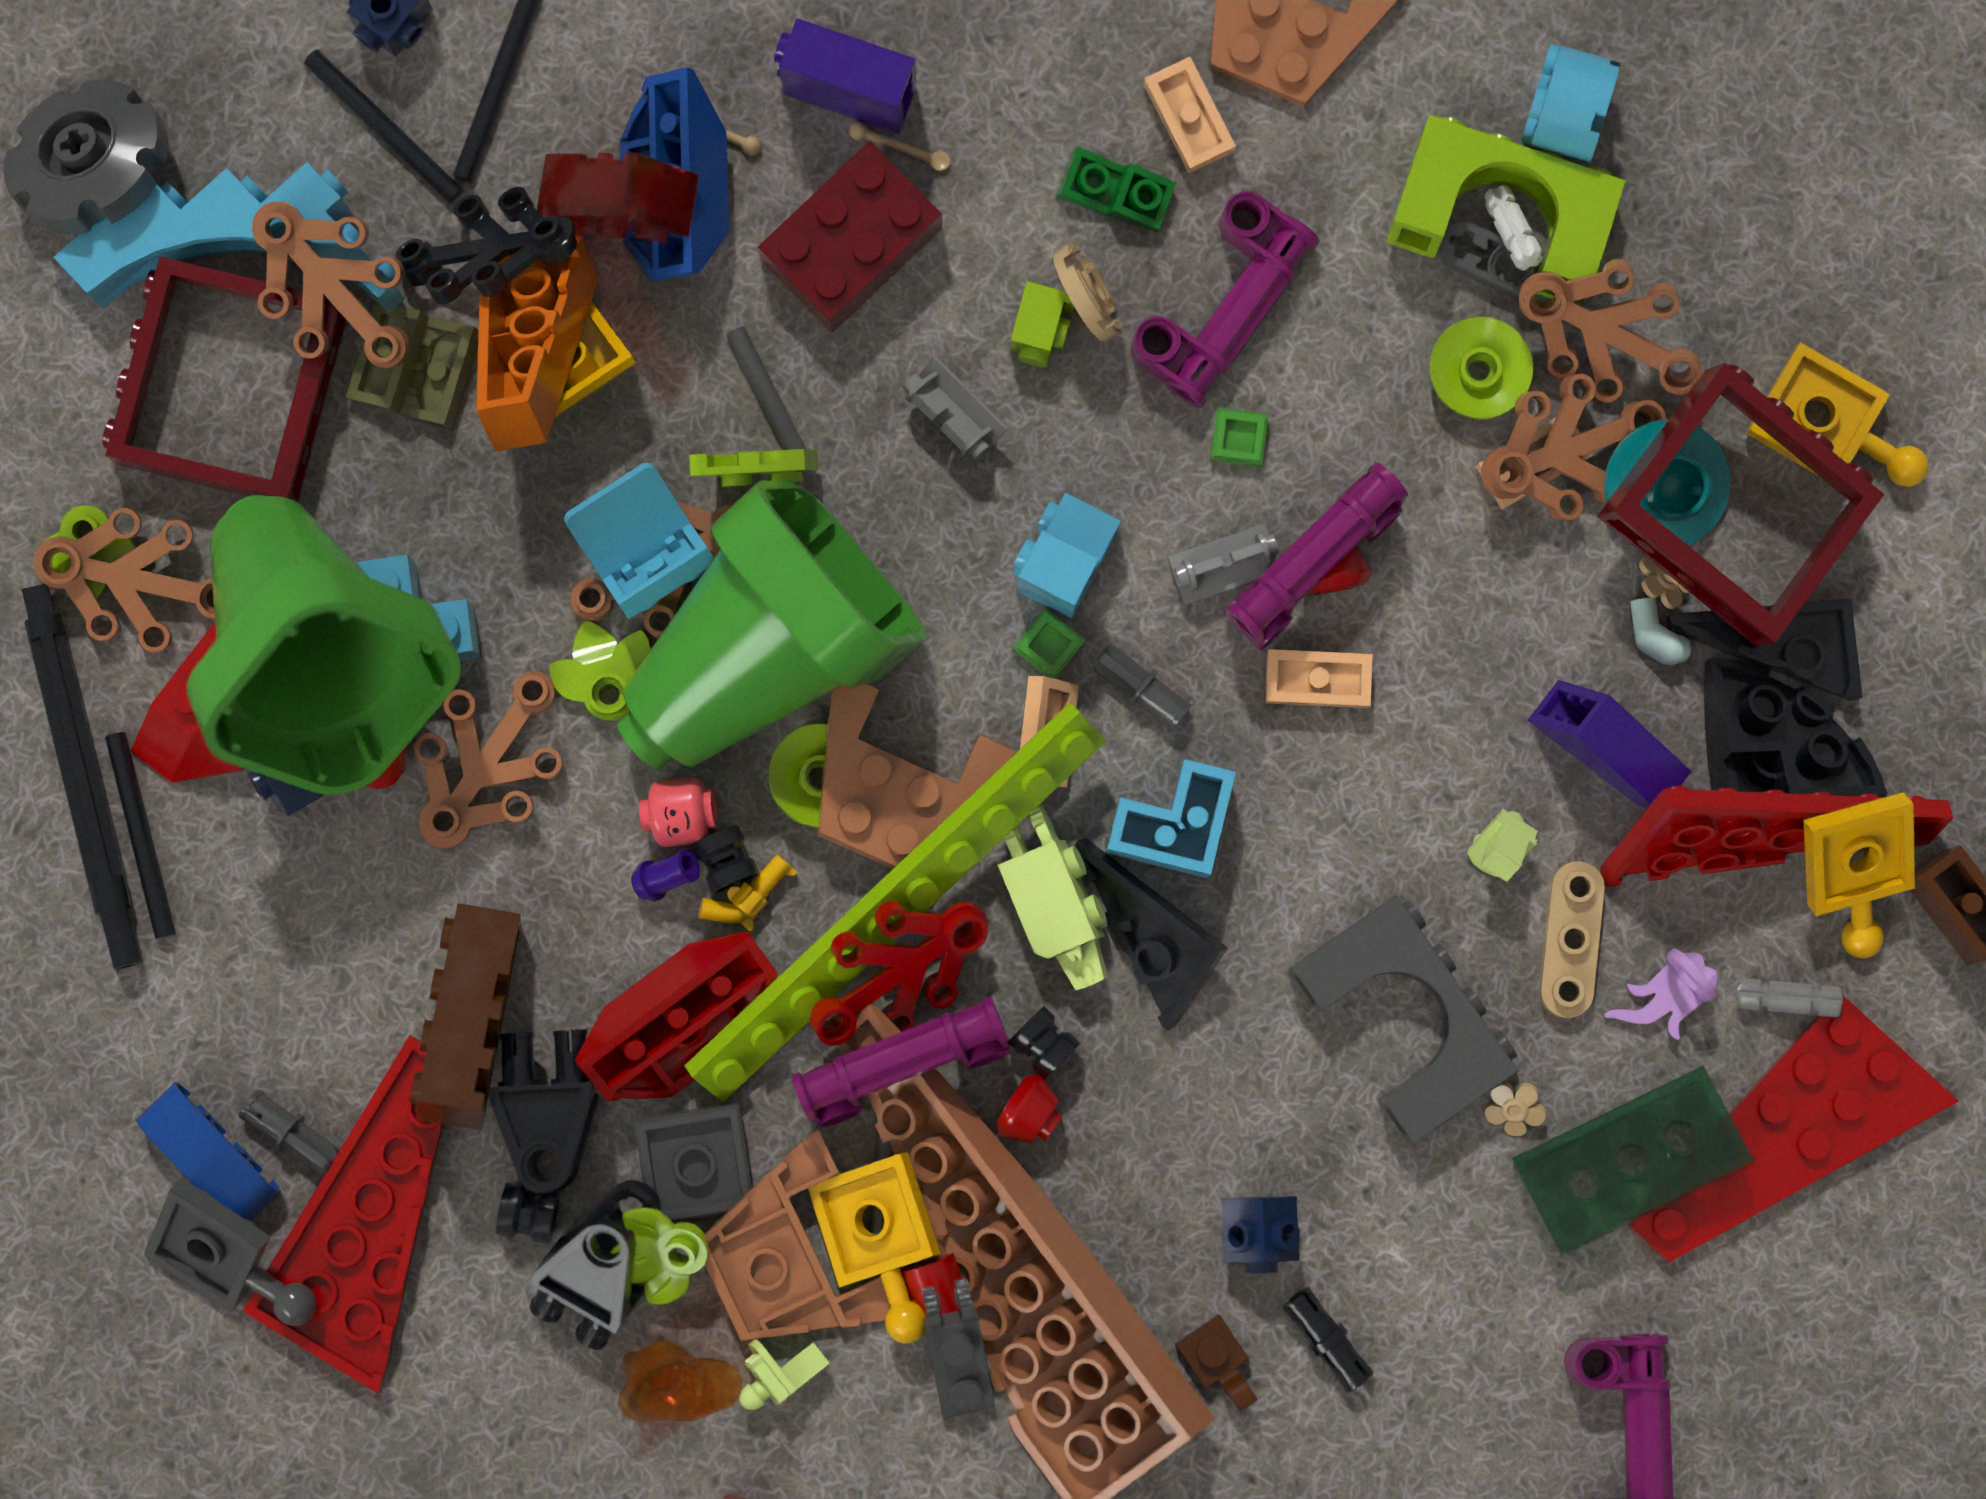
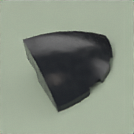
(1779, 737)

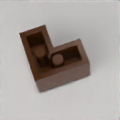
(1955, 899)

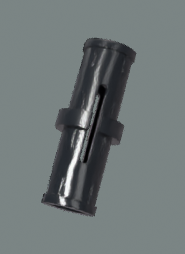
(1327, 1339)

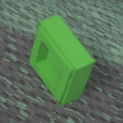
(1239, 437)
(1049, 644)

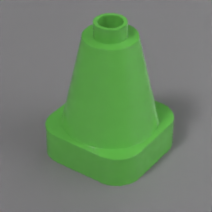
(765, 630)
(311, 657)

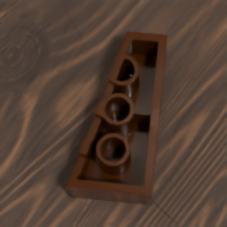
(467, 1016)

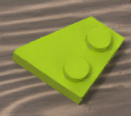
(739, 468)

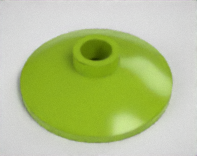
(1483, 342)
(790, 769)

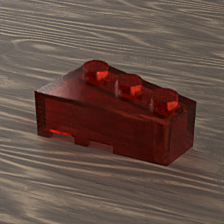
(619, 195)

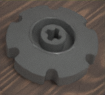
(86, 157)

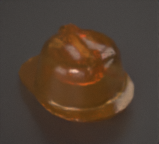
(672, 1384)

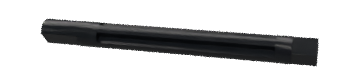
(80, 774)

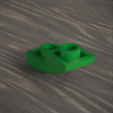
(1115, 189)

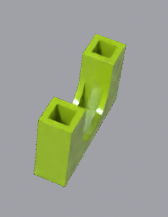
(1455, 159)

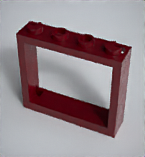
(134, 382)
(1685, 564)

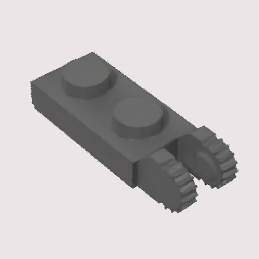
(957, 1354)

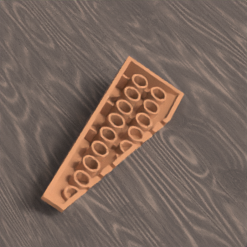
(1062, 1339)

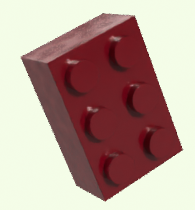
(850, 236)

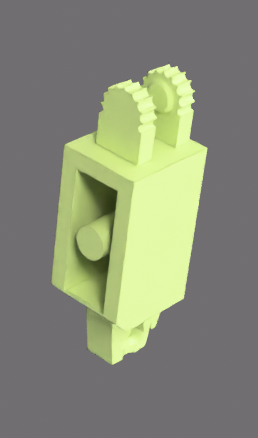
(1055, 903)

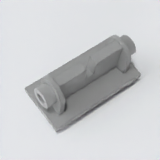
(956, 407)
(1223, 563)

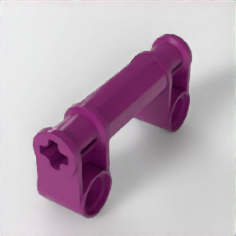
(1241, 308)
(1360, 512)
(835, 1089)
(1637, 1368)

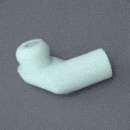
(1654, 638)

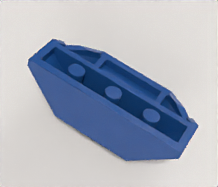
(681, 128)

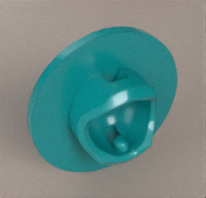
(1689, 491)

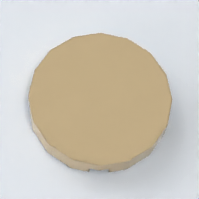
(1087, 292)

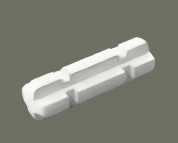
(1513, 227)

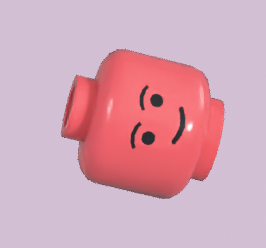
(679, 811)

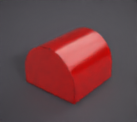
(935, 1272)

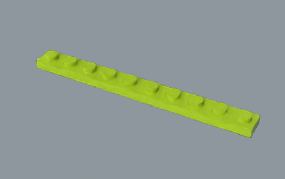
(914, 883)

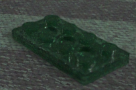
(1642, 1125)

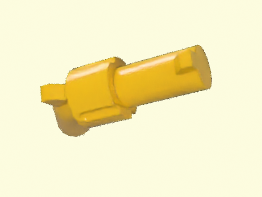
(748, 899)

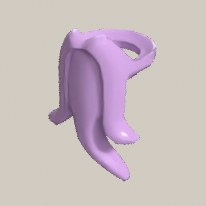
(1677, 989)

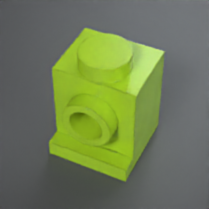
(1040, 324)

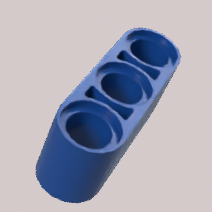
(204, 1155)

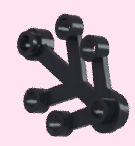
(547, 239)

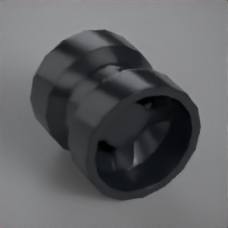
(720, 848)
(1039, 1039)
(527, 1213)

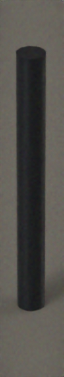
(495, 90)
(383, 126)
(140, 835)

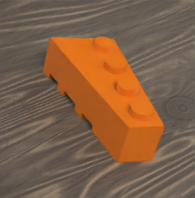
(529, 347)

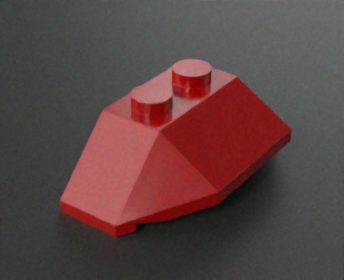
(170, 733)
(670, 1016)

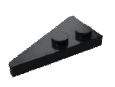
(1813, 649)
(1163, 942)

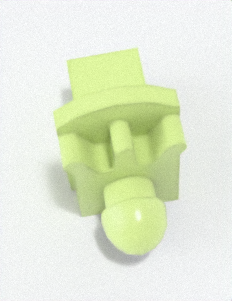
(1503, 845)
(776, 1381)

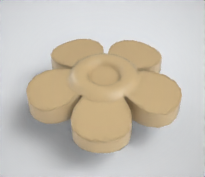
(1661, 584)
(1515, 1108)

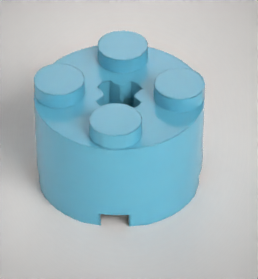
(1570, 102)

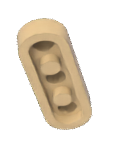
(1558, 960)

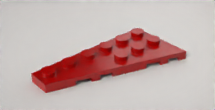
(1737, 830)
(1811, 1113)
(361, 1232)

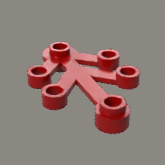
(904, 967)

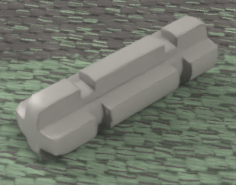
(1790, 997)

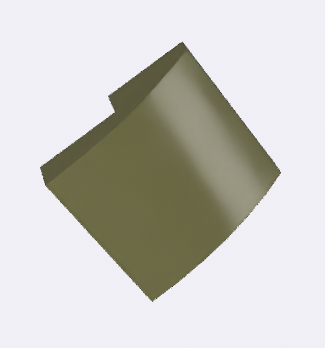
(431, 377)

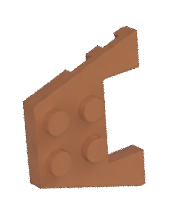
(1289, 44)
(882, 801)
(769, 1264)

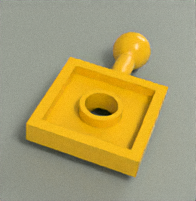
(1852, 409)
(1883, 871)
(903, 1240)

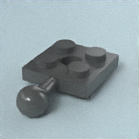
(232, 1264)

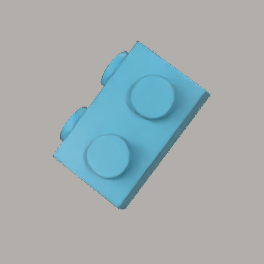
(638, 539)

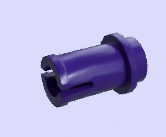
(654, 879)

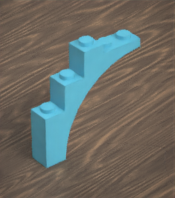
(211, 223)

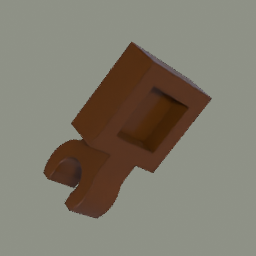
(1215, 1356)

